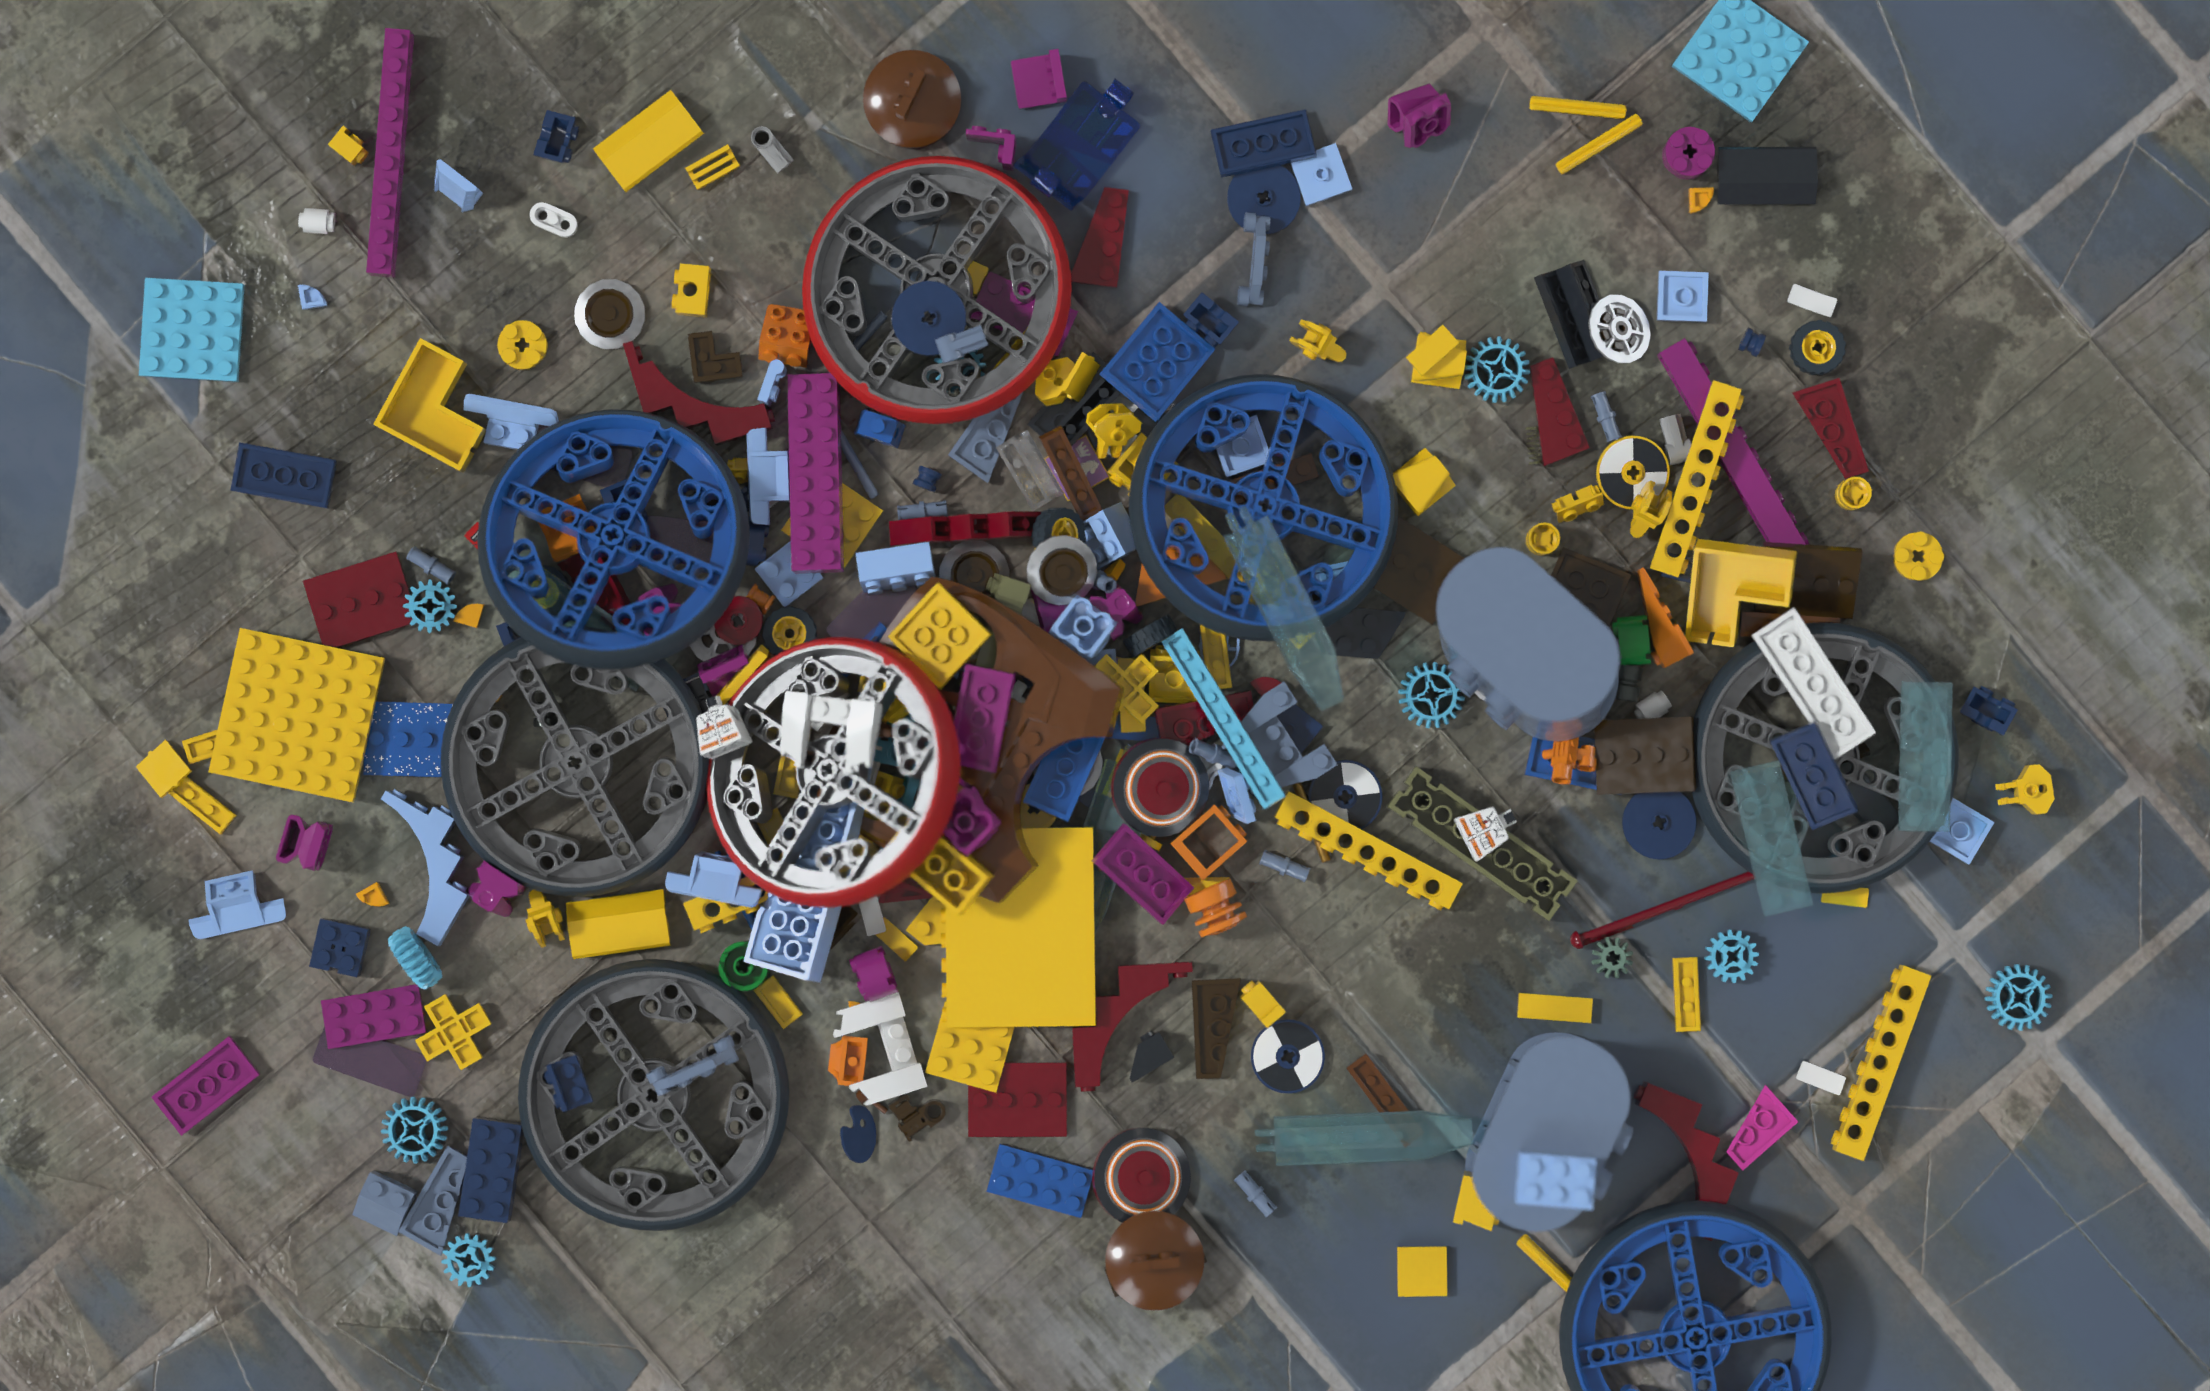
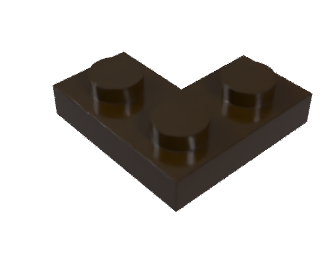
(708, 365)

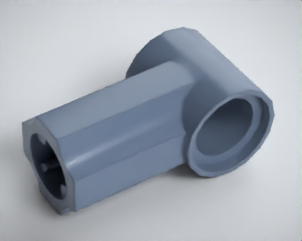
(956, 345)

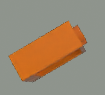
(1236, 830)

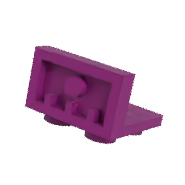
(1039, 80)
(1003, 137)
(722, 668)

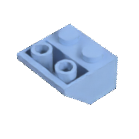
(1109, 535)

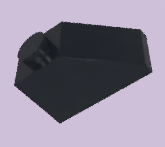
(1149, 1055)

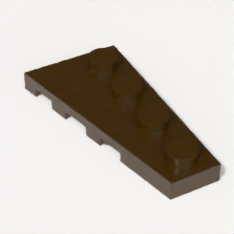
(1212, 1018)

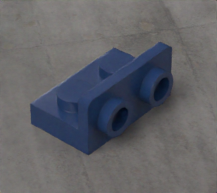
(568, 1083)

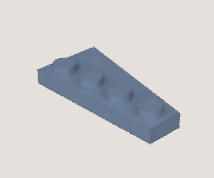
(978, 443)
(435, 1206)

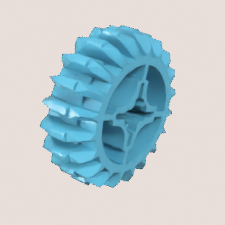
(1507, 373)
(1415, 698)
(415, 957)
(2026, 990)
(407, 1121)

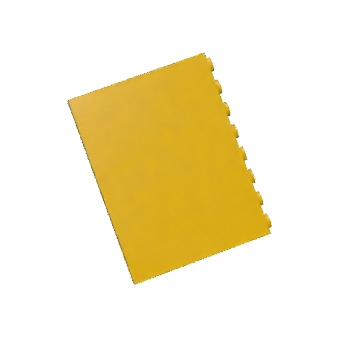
(1032, 952)

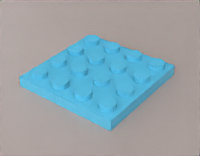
(1740, 55)
(191, 329)

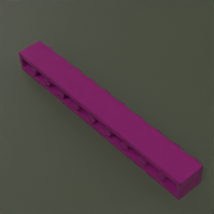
(390, 152)
(1739, 460)

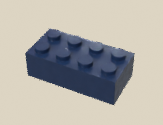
(491, 1169)

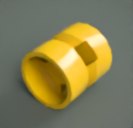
(1853, 493)
(1542, 539)

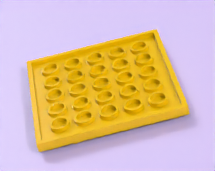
(296, 715)

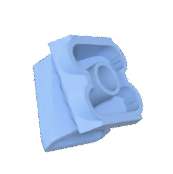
(1083, 628)

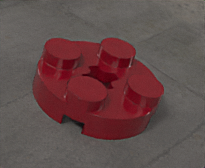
(741, 634)

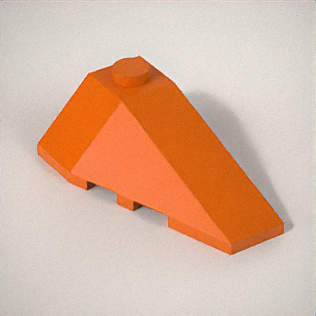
(1665, 638)

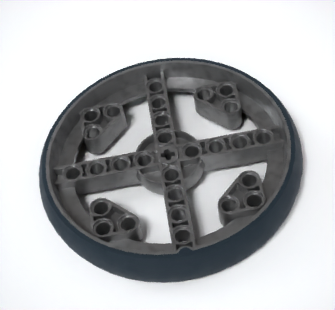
(1722, 697)
(524, 863)
(612, 1201)

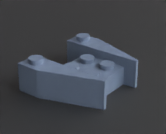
(1276, 745)

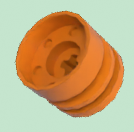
(1215, 908)

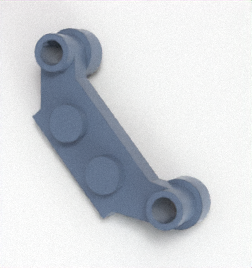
(1258, 273)
(704, 1067)

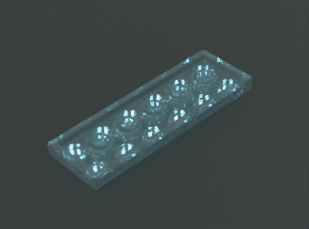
(1925, 756)
(1771, 838)

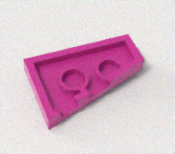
(1761, 1129)

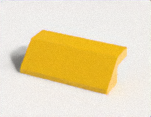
(648, 141)
(617, 924)

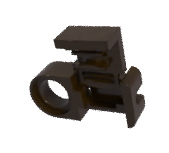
(911, 1119)

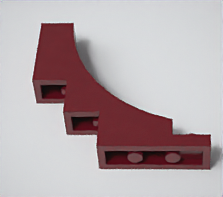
(658, 395)
(962, 527)
(1134, 985)
(1711, 1180)

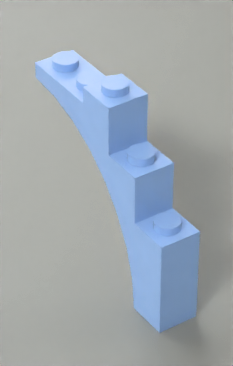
(432, 830)

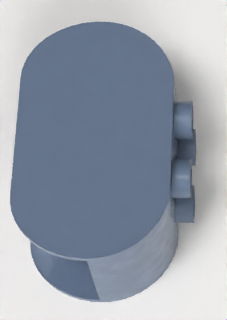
(1526, 646)
(1554, 1100)

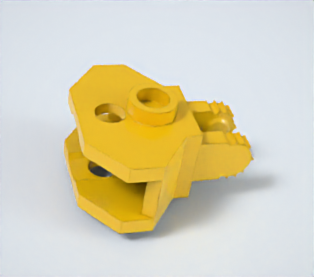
(1318, 343)
(1049, 382)
(1112, 428)
(1649, 509)
(2027, 790)
(543, 918)

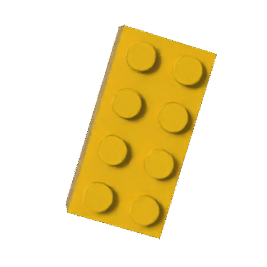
(951, 875)

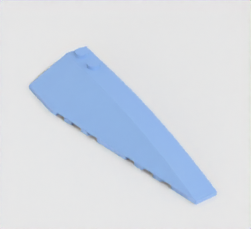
(797, 936)

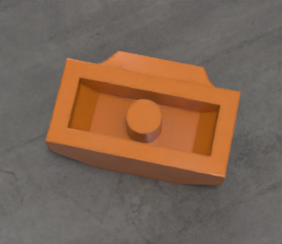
(848, 1059)

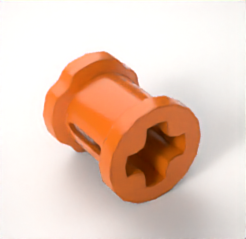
(762, 599)

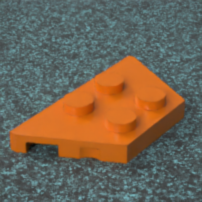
(1148, 592)

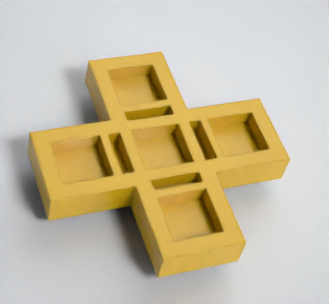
(1132, 681)
(453, 1031)

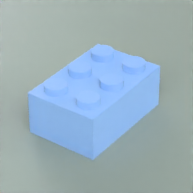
(895, 568)
(1555, 1180)

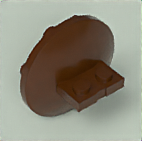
(912, 99)
(1154, 1260)

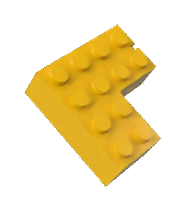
(418, 412)
(1731, 574)

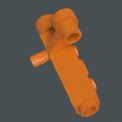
(1564, 759)

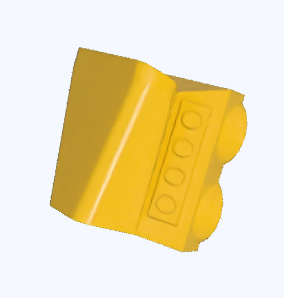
(1447, 371)
(1422, 481)

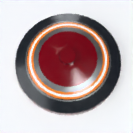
(1160, 787)
(1141, 1173)

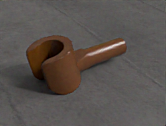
(862, 1098)

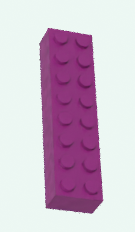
(815, 474)

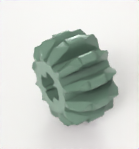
(1615, 950)

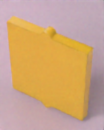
(1080, 377)
(163, 769)

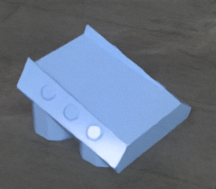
(456, 186)

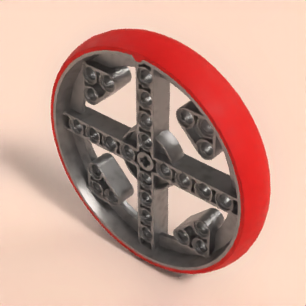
(895, 185)
(936, 766)

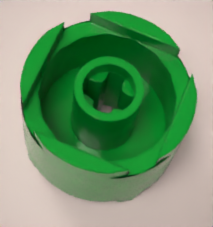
(1632, 640)
(733, 975)

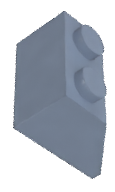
(384, 1202)

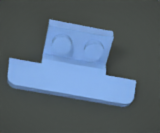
(509, 422)
(766, 476)
(714, 879)
(235, 907)

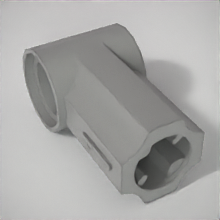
(772, 150)
(1676, 441)

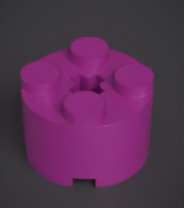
(1680, 164)
(875, 974)

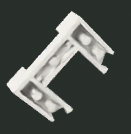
(859, 716)
(906, 1072)

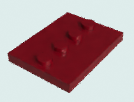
(359, 600)
(1026, 1104)

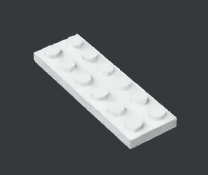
(1813, 682)

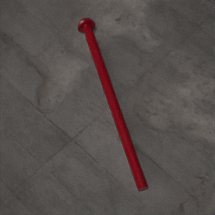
(1580, 940)

